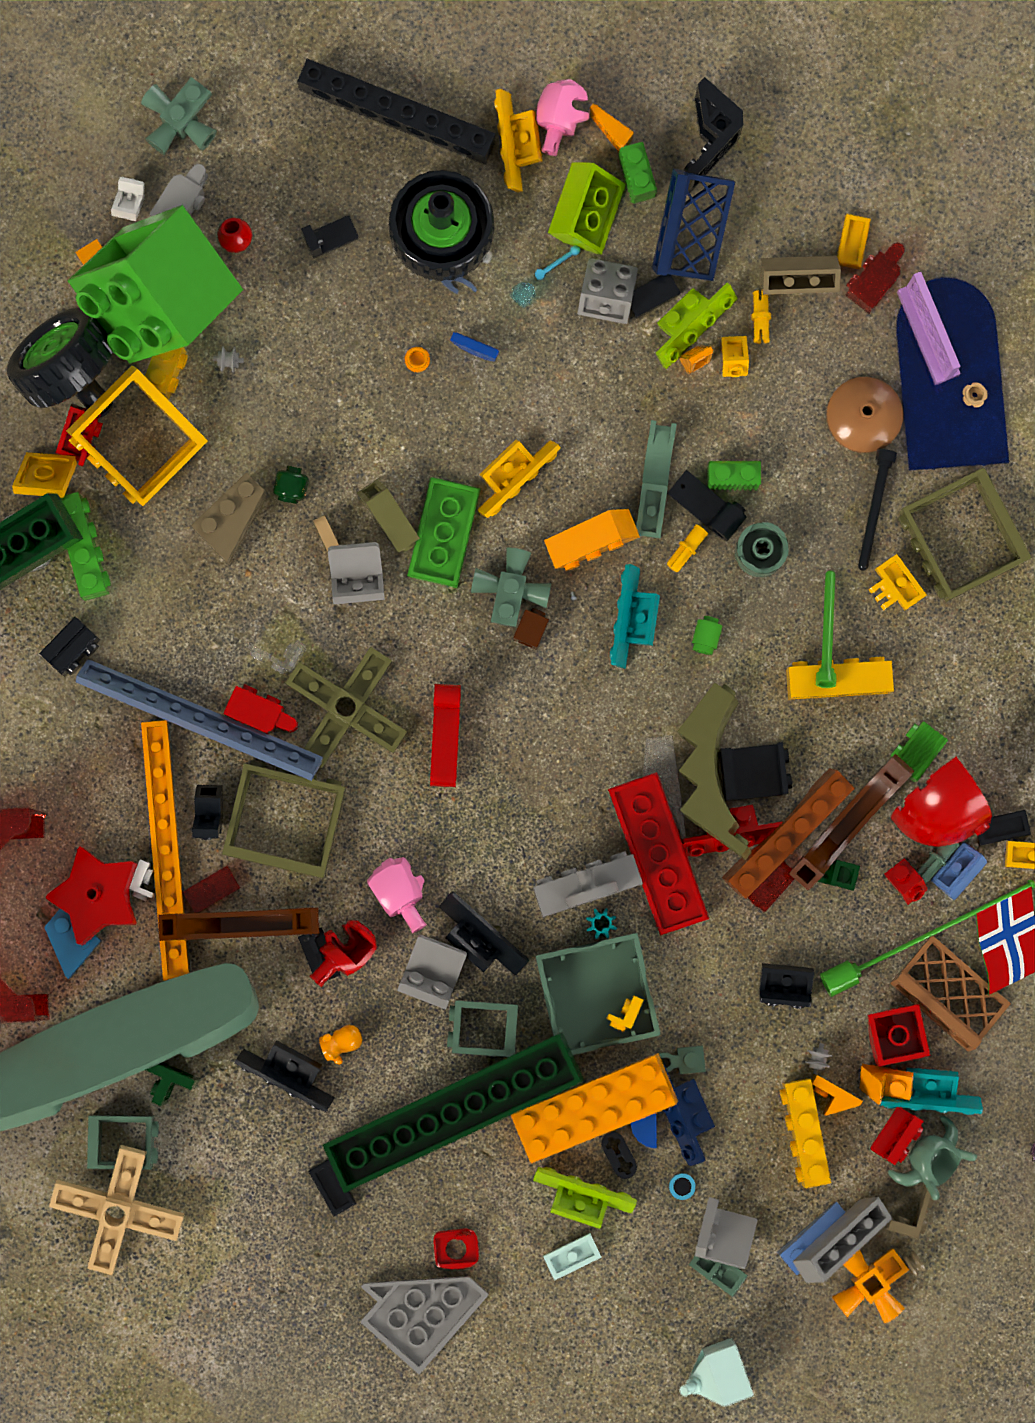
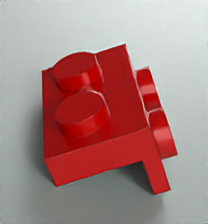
(92, 430)
(897, 1135)

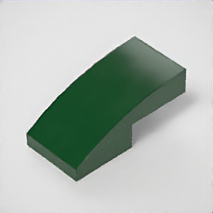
(841, 875)

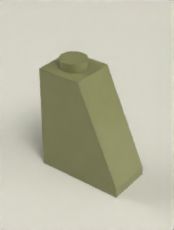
(388, 516)

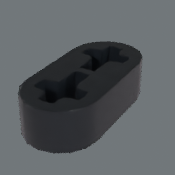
(613, 1158)

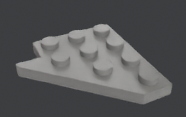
(421, 1314)

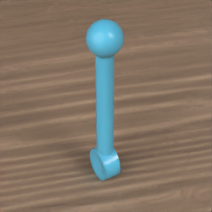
(540, 274)

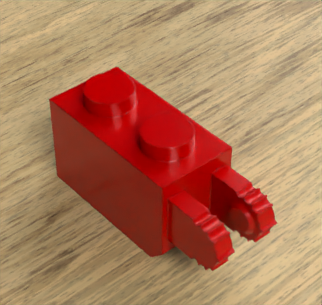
(258, 712)

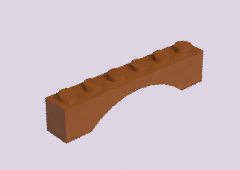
(806, 817)

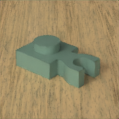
(687, 1060)

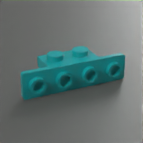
(635, 617)
(936, 1092)

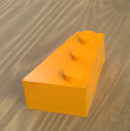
(591, 538)

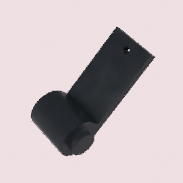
(716, 514)

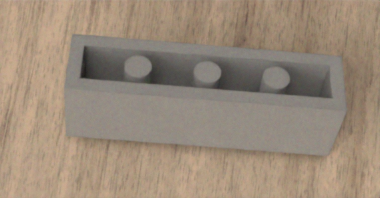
(842, 1240)

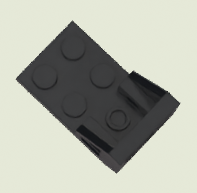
(719, 126)

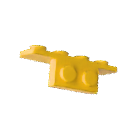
(519, 139)
(511, 471)

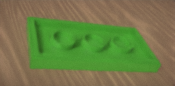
(443, 532)

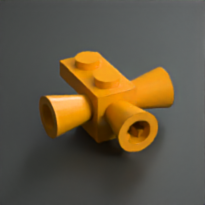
(872, 1284)

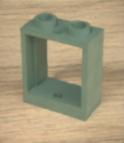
(510, 1035)
(95, 1139)

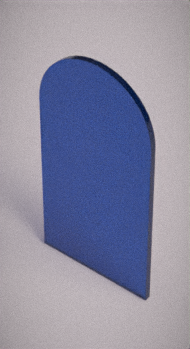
(936, 420)

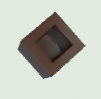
(531, 628)

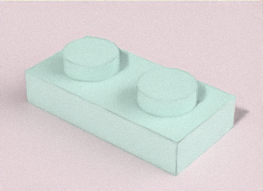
(572, 1256)

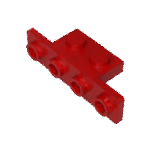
(748, 829)

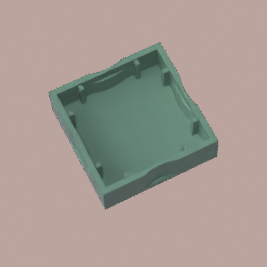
(590, 983)

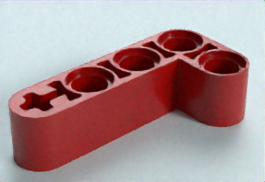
(445, 735)

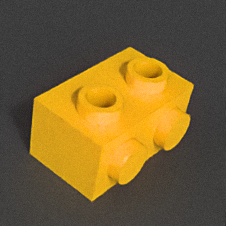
(165, 369)

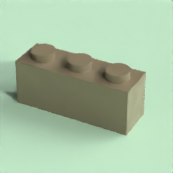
(800, 275)

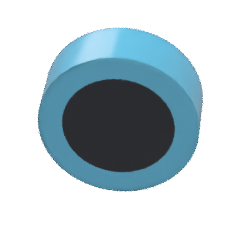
(682, 1186)

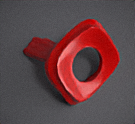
(472, 1252)

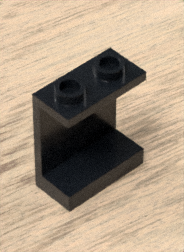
(755, 772)

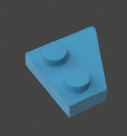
(63, 941)

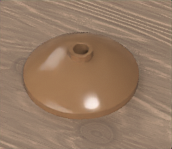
(861, 431)

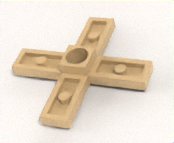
(121, 1193)

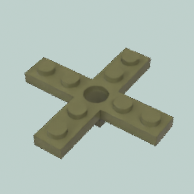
(357, 689)

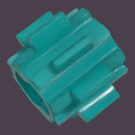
(598, 916)

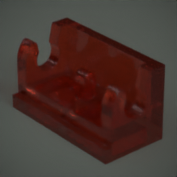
(771, 888)

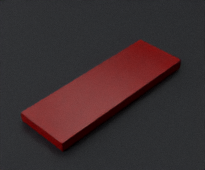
(658, 853)

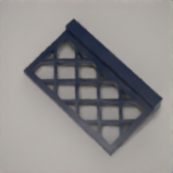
(671, 227)

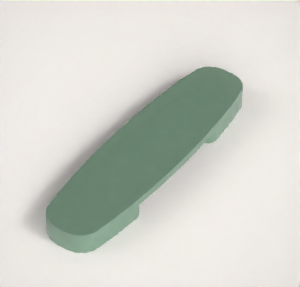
(122, 1040)

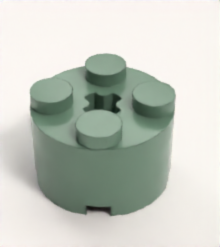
(758, 535)

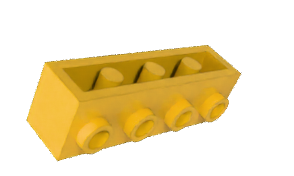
(806, 1133)

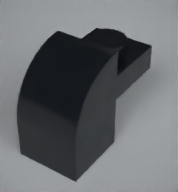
(208, 812)

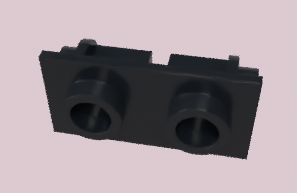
(311, 944)

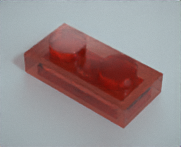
(211, 889)

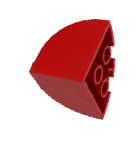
(944, 810)

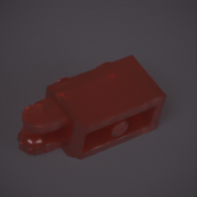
(876, 279)

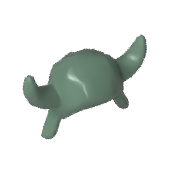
(934, 1160)

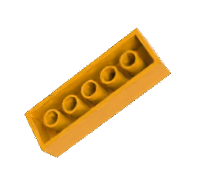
(594, 1108)

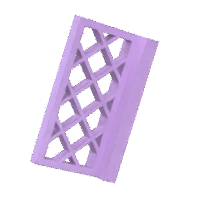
(929, 330)

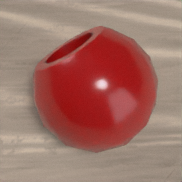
(234, 235)

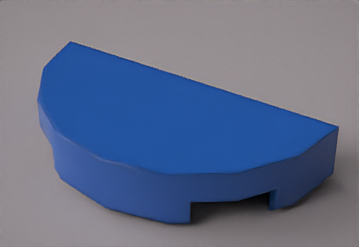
(474, 347)
(646, 1130)

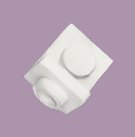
(142, 876)

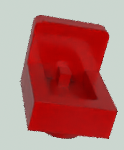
(906, 881)

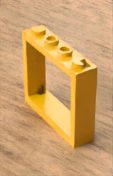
(169, 469)

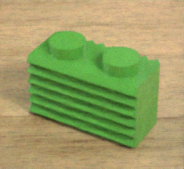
(637, 172)
(733, 475)
(920, 748)

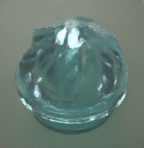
(523, 294)

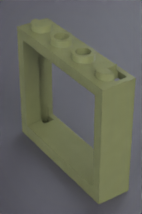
(999, 515)
(259, 769)

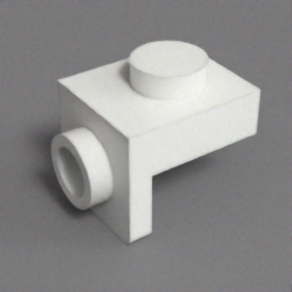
(128, 199)

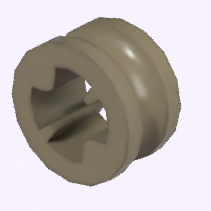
(913, 1263)

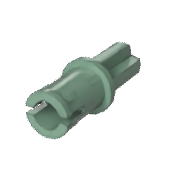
(936, 860)

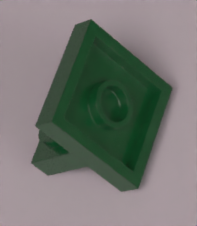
(169, 1077)

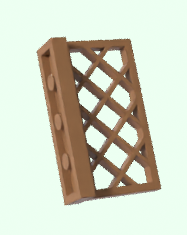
(939, 1012)

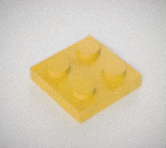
(44, 474)

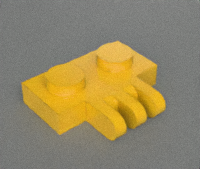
(897, 584)

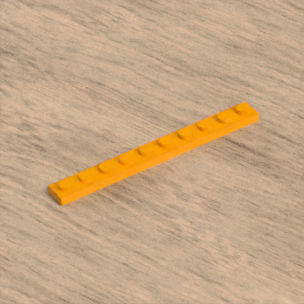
(164, 840)

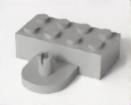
(587, 885)

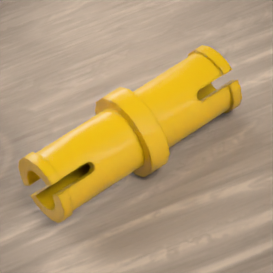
(761, 317)

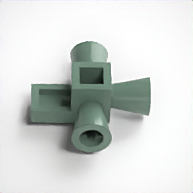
(179, 116)
(511, 588)

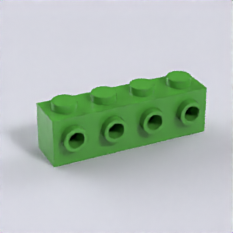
(84, 554)

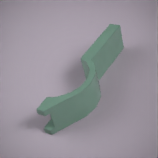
(655, 480)

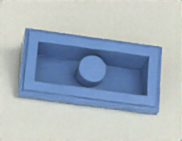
(959, 871)

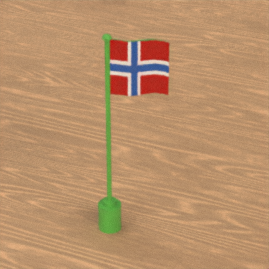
(1004, 938)

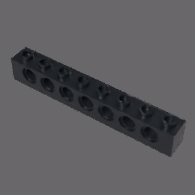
(396, 111)

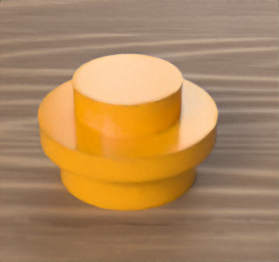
(417, 359)

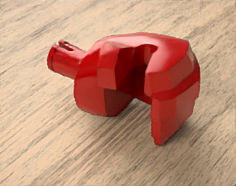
(346, 957)

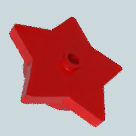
(112, 897)

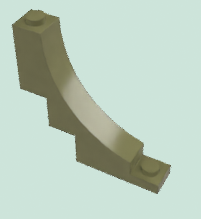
(707, 804)

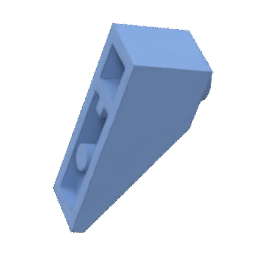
(809, 1234)

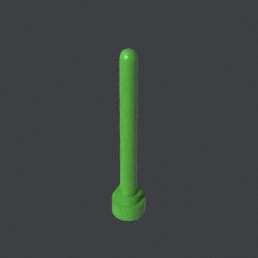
(826, 677)

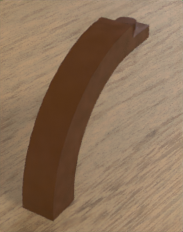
(850, 821)
(238, 924)

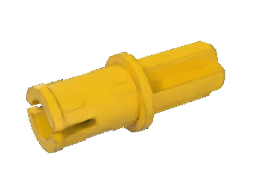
(687, 548)

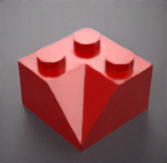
(897, 1035)

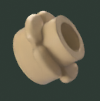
(979, 390)

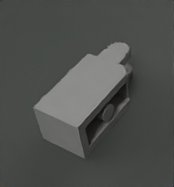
(183, 191)

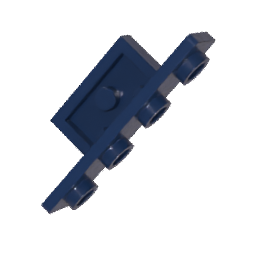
(689, 1120)

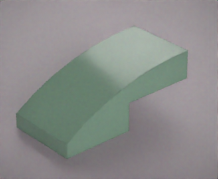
(723, 1275)

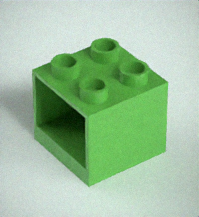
(155, 285)

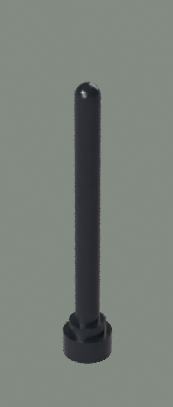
(885, 459)

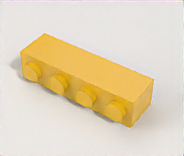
(852, 679)

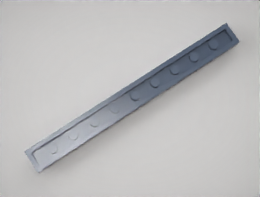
(199, 719)

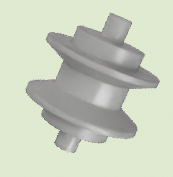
(228, 359)
(818, 1058)

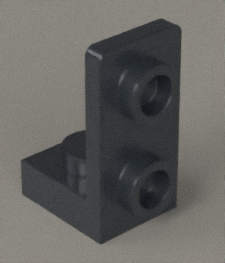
(329, 236)

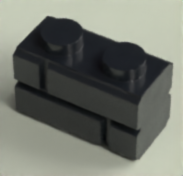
(70, 647)

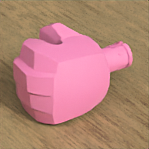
(557, 113)
(398, 890)

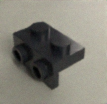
(786, 985)

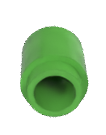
(706, 635)

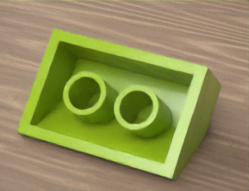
(586, 207)

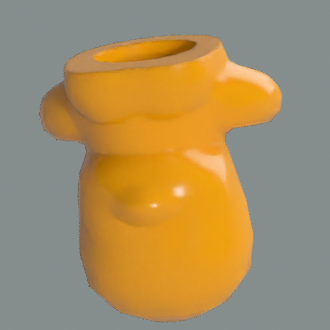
(342, 1041)

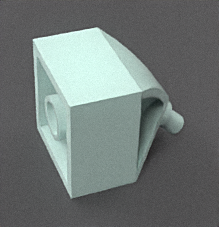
(719, 1375)

